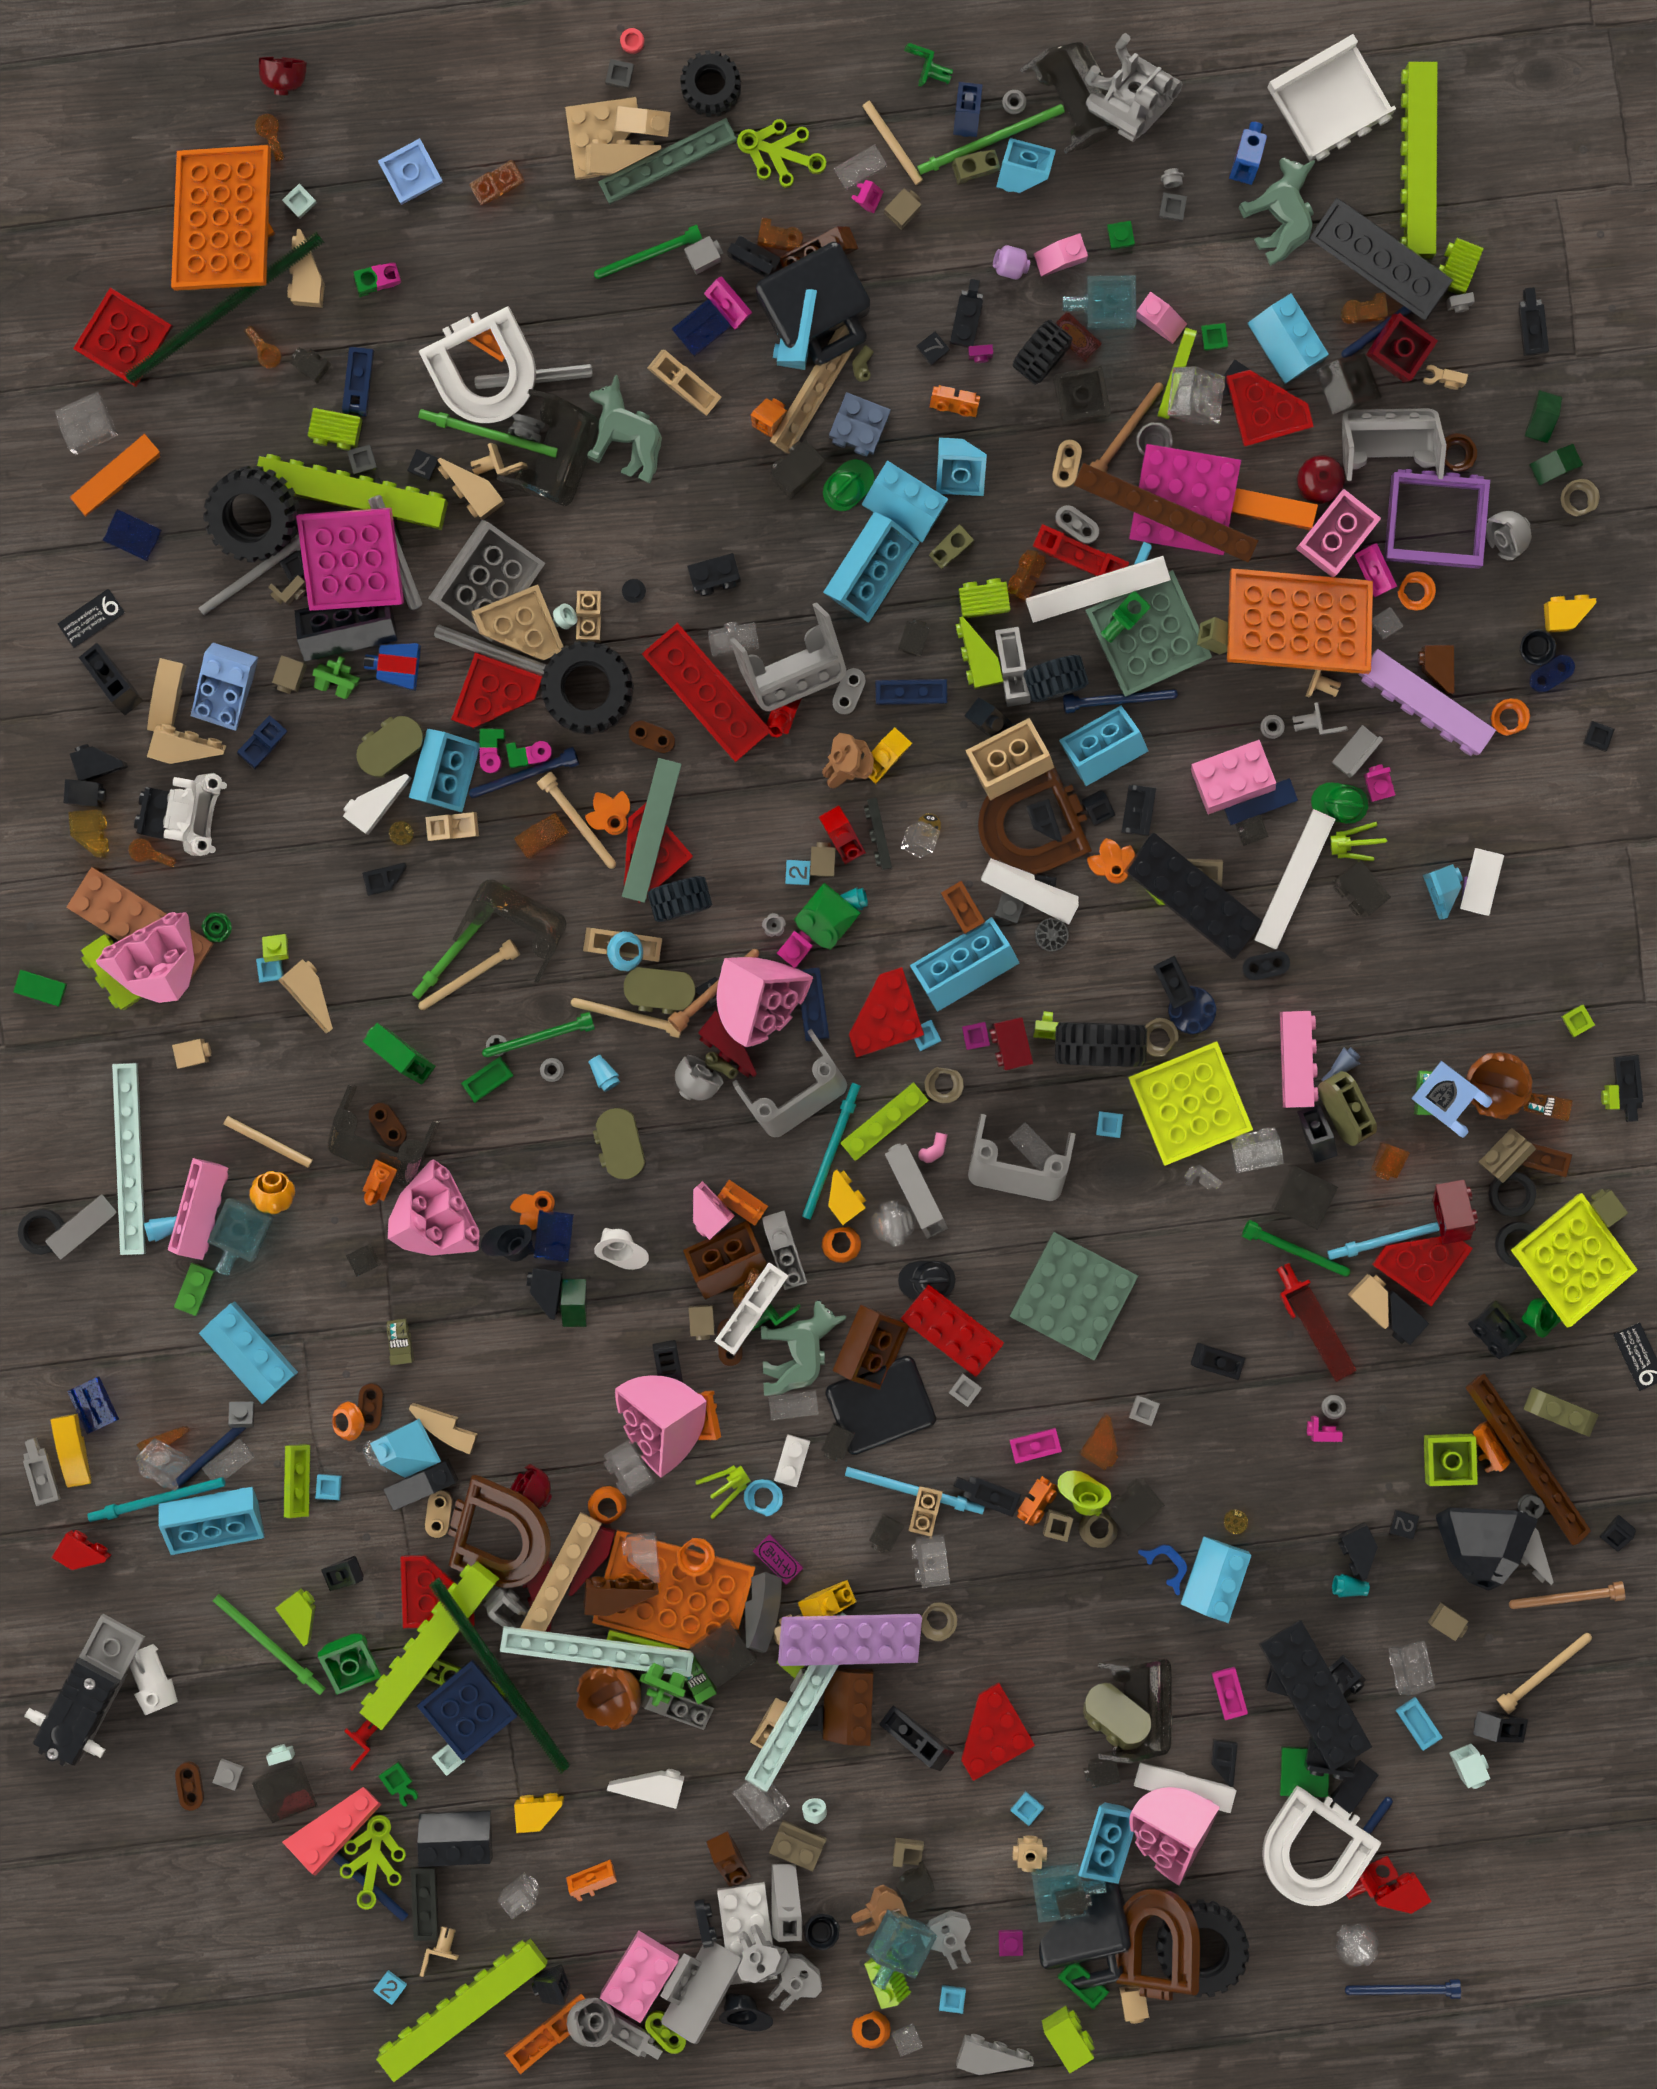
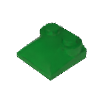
(826, 917)
(348, 1662)

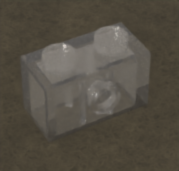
(744, 634)
(629, 1469)
(932, 1561)
(519, 1895)

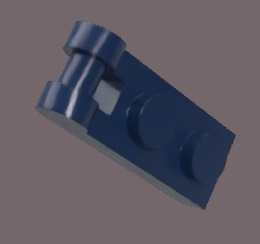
(358, 380)

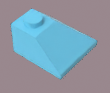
(1024, 166)
(960, 468)
(406, 1450)

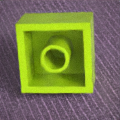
(1450, 1459)
(1067, 2038)

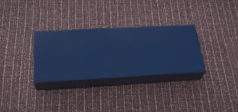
(911, 692)
(1283, 795)
(814, 1008)

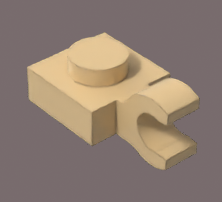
(1451, 378)

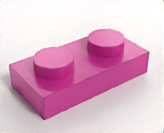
(728, 302)
(1375, 569)
(1035, 1445)
(1229, 1693)

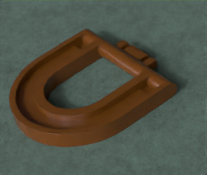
(1046, 856)
(512, 1507)
(1185, 1945)

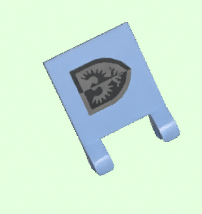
(1447, 1096)

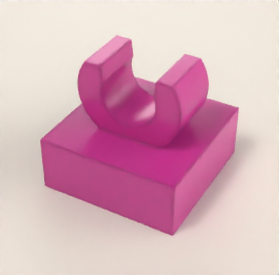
(869, 196)

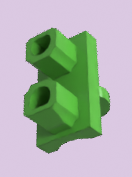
(336, 673)
(673, 1687)

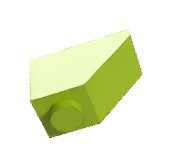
(299, 1614)

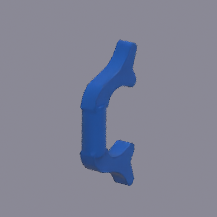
(1176, 1559)

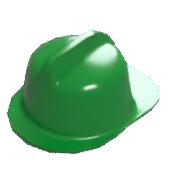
(848, 485)
(1340, 801)
(1541, 1316)

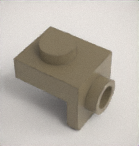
(293, 591)

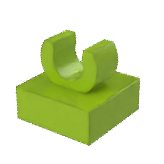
(1045, 1028)

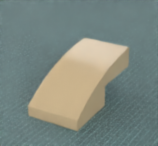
(452, 826)

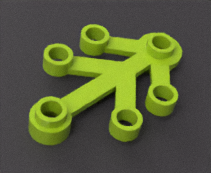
(778, 151)
(373, 1857)

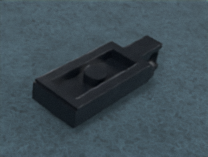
(967, 316)
(1533, 324)
(1630, 1085)
(989, 1494)

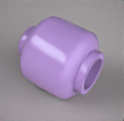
(1011, 262)

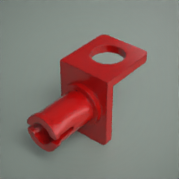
(782, 719)
(1291, 1284)
(361, 1737)
(1370, 1880)

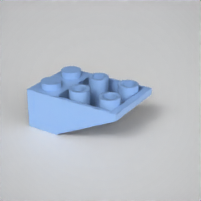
(223, 685)

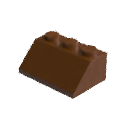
(725, 1259)
(870, 1345)
(848, 1707)

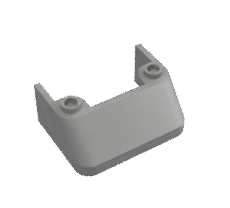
(1393, 434)
(797, 674)
(780, 1120)
(1014, 1179)

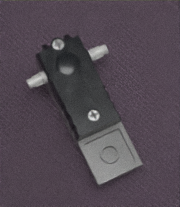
(87, 1694)

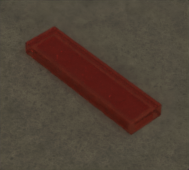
(1322, 1334)

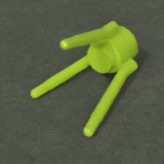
(1341, 844)
(737, 1478)

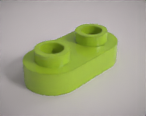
(662, 2033)

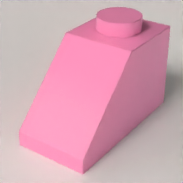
(1061, 255)
(1160, 317)
(709, 1211)

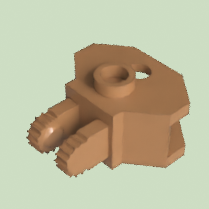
(846, 760)
(881, 1900)

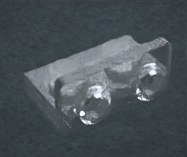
(1256, 1150)
(162, 1463)
(1411, 1668)
(760, 1805)

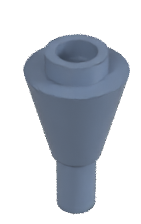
(1345, 1061)

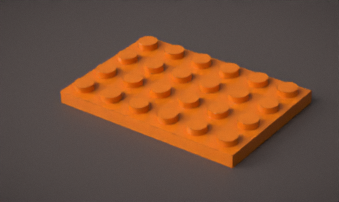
(221, 218)
(1300, 621)
(685, 1604)

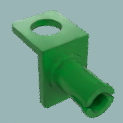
(929, 69)
(1124, 618)
(770, 1313)

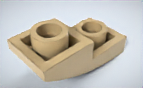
(589, 616)
(925, 1511)

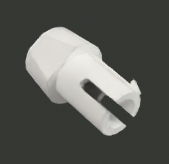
(154, 1688)

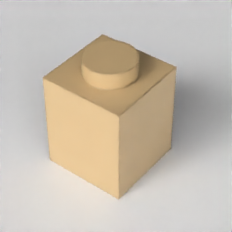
(191, 1053)
(1133, 2005)

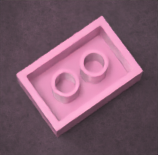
(1338, 533)
(1233, 777)
(639, 1976)

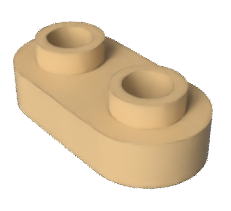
(1066, 464)
(438, 1513)

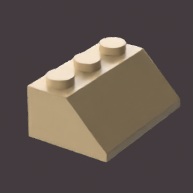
(1010, 759)

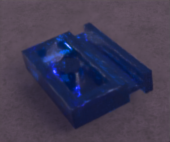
(701, 327)
(132, 535)
(554, 1235)
(93, 1405)

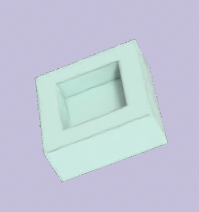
(299, 201)
(280, 1754)
(447, 1759)

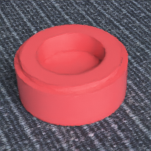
(632, 41)

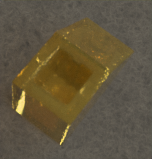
(87, 830)

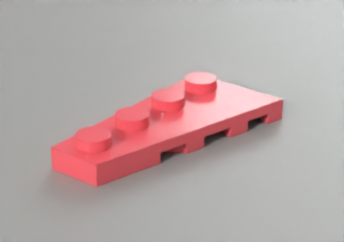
(328, 1833)

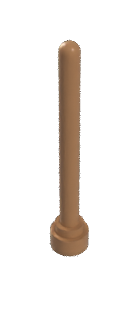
(1128, 428)
(680, 1019)
(1615, 1591)

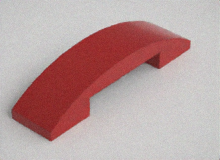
(1076, 553)

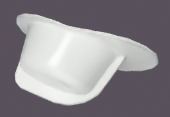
(619, 1249)

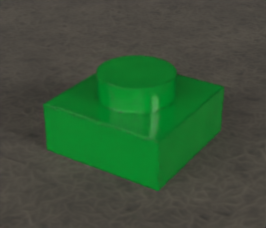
(1120, 235)
(1214, 337)

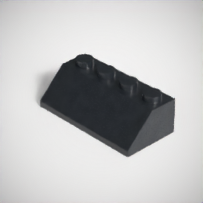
(343, 630)

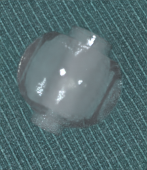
(893, 1223)
(1357, 1944)

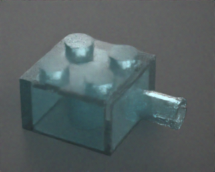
(1107, 302)
(239, 1233)
(1055, 1879)
(899, 1946)

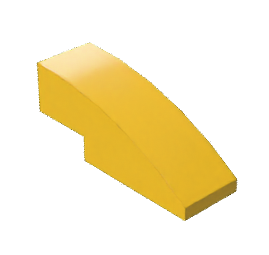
(71, 1450)

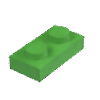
(194, 1289)

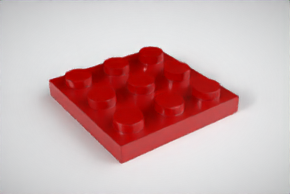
(121, 335)

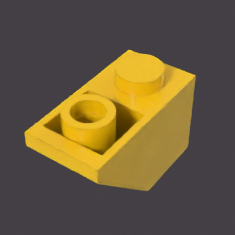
(1566, 614)
(888, 753)
(843, 1200)
(828, 1601)
(535, 1813)

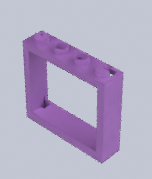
(1451, 480)

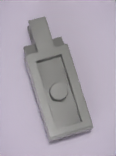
(40, 1473)
(634, 2038)

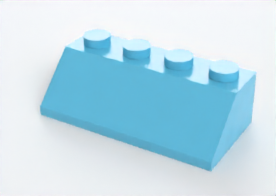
(871, 566)
(964, 964)
(248, 1352)
(211, 1520)

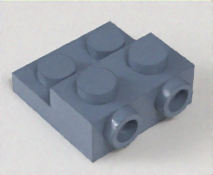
(859, 424)

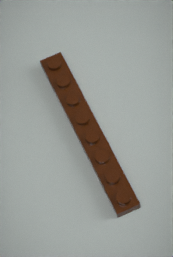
(1165, 512)
(1528, 1459)

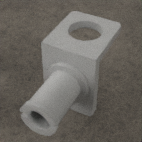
(1315, 720)

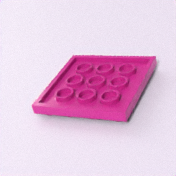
(1192, 481)
(350, 559)

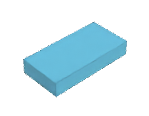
(1419, 1723)

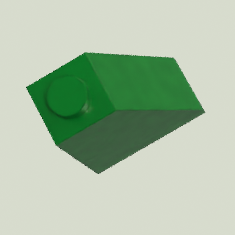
(398, 1053)

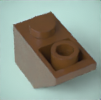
(728, 1859)

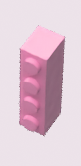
(1297, 1059)
(198, 1209)

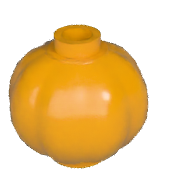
(272, 1192)

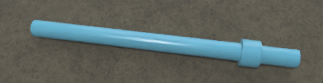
(1352, 1248)
(960, 1503)

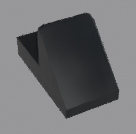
(343, 1573)

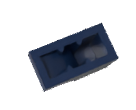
(967, 109)

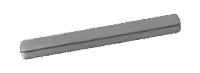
(542, 375)
(408, 585)
(489, 650)

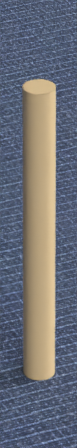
(892, 142)
(268, 1142)

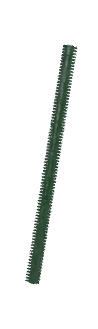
(221, 310)
(499, 1675)

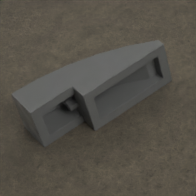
(762, 1611)

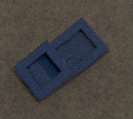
(262, 742)

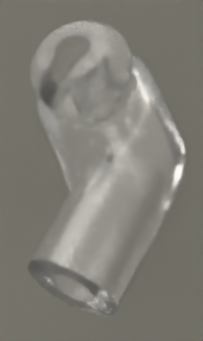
(371, 1457)

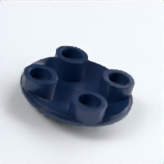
(1194, 1015)

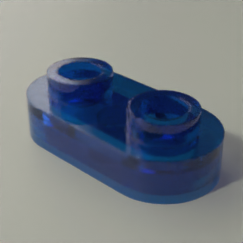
(1552, 674)

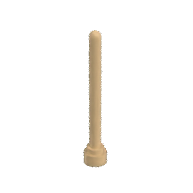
(549, 784)
(506, 952)
(626, 1015)
(1509, 1700)

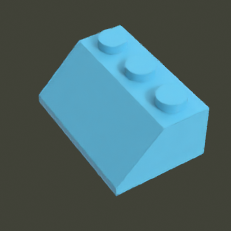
(1288, 338)
(797, 355)
(905, 501)
(1104, 745)
(444, 770)
(1216, 1579)
(1107, 1844)

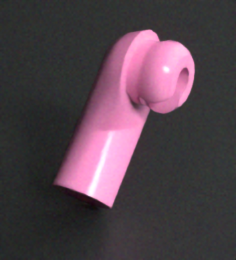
(935, 1151)

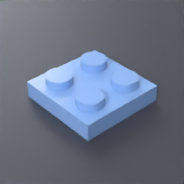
(410, 171)

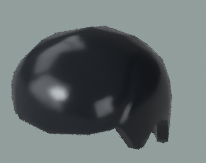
(1538, 647)
(821, 1931)

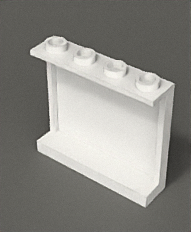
(1330, 99)

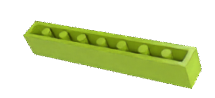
(1420, 157)
(354, 493)
(427, 1647)
(462, 2009)

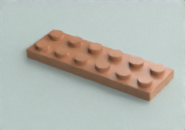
(122, 911)

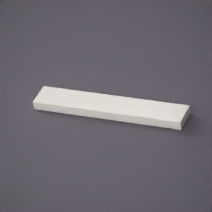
(1098, 589)
(1294, 879)

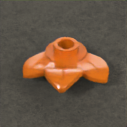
(608, 809)
(1111, 857)
(529, 1207)

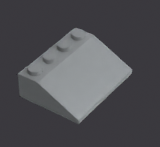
(485, 572)

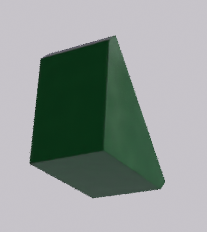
(1543, 416)
(1556, 464)
(574, 1302)

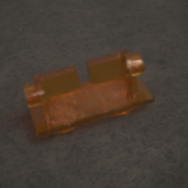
(1030, 564)

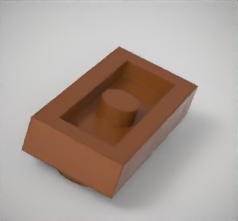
(962, 907)

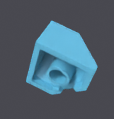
(1443, 888)

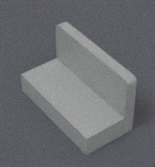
(1356, 751)

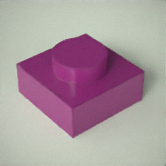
(980, 353)
(975, 1035)
(1010, 1942)

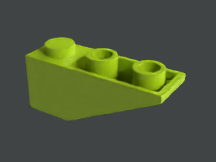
(982, 661)

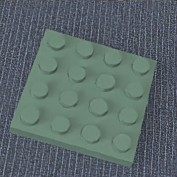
(1157, 644)
(1073, 1296)

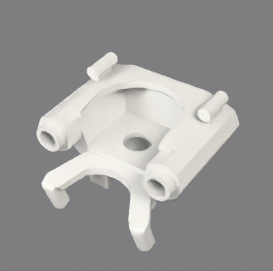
(191, 812)

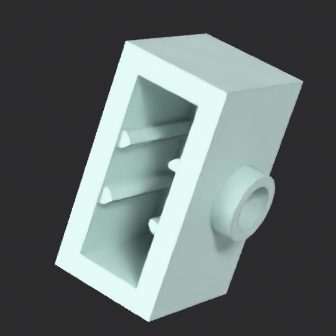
(1470, 1766)

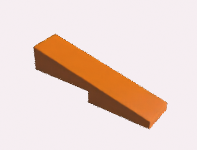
(115, 475)
(1274, 509)
(541, 2039)

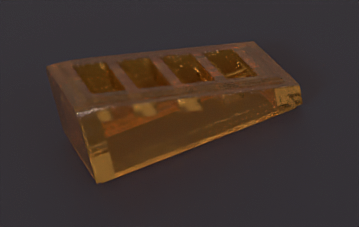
(167, 1437)

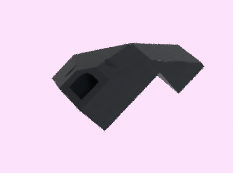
(1485, 1542)

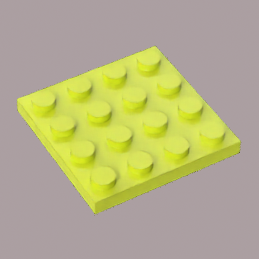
(1190, 1103)
(1574, 1260)

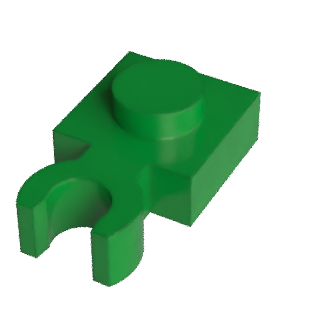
(397, 1780)

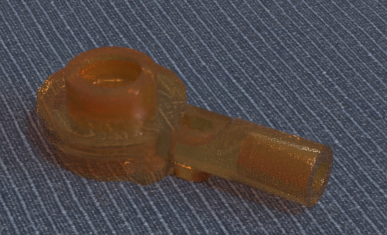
(267, 127)
(268, 355)
(142, 850)
(741, 1292)

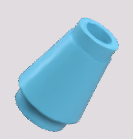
(604, 1074)
(159, 1228)

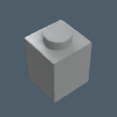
(703, 254)

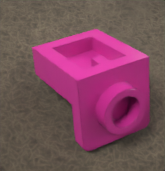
(1379, 783)
(795, 948)
(1327, 1434)

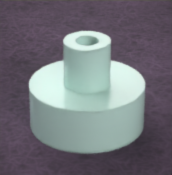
(564, 616)
(814, 1810)

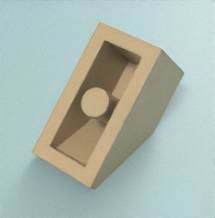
(642, 121)
(1372, 1298)
(768, 1722)

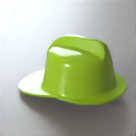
(1084, 1492)

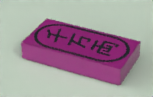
(778, 1558)

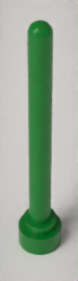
(691, 236)
(583, 1023)
(1253, 1231)

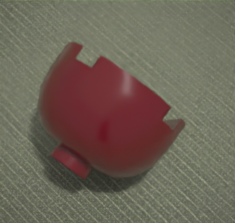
(282, 74)
(1320, 479)
(534, 1486)

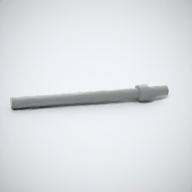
(251, 576)

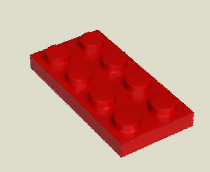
(952, 1330)

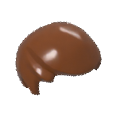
(1504, 1080)
(609, 1696)

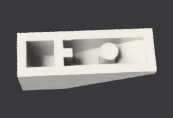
(371, 806)
(655, 1787)

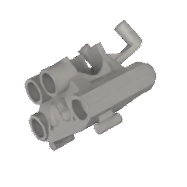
(1128, 110)

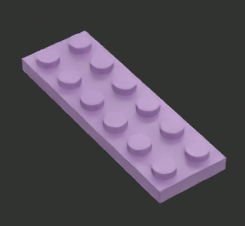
(849, 1639)

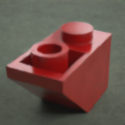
(842, 834)
(78, 1552)
(1404, 1895)

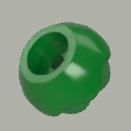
(209, 924)

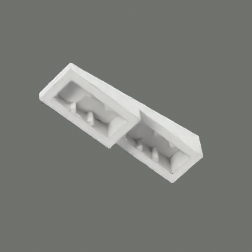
(1027, 889)
(751, 1308)
(1154, 1777)

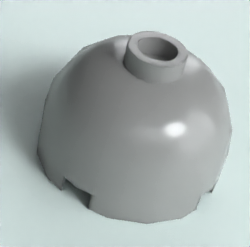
(1509, 533)
(696, 1080)
(591, 2022)

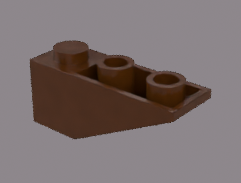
(838, 234)
(610, 1596)

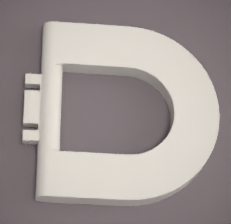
(451, 385)
(1345, 1871)

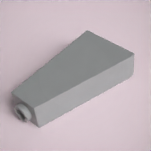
(915, 1190)

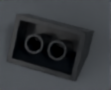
(454, 1838)

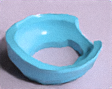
(614, 947)
(777, 1500)

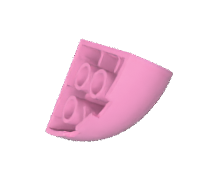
(758, 997)
(661, 1418)
(1172, 1828)

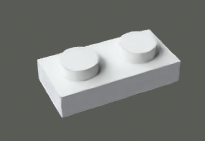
(792, 1460)

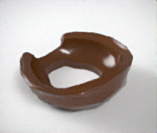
(1470, 450)

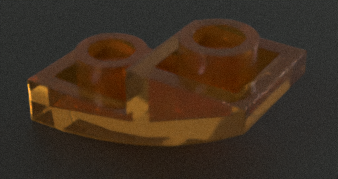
(497, 183)

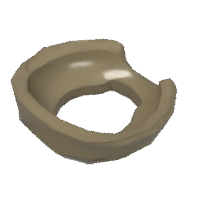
(1586, 486)
(1172, 1033)
(954, 1094)
(1084, 1530)
(947, 1631)

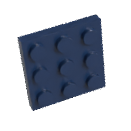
(467, 1710)

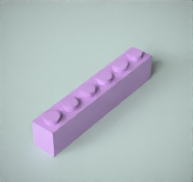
(1428, 703)

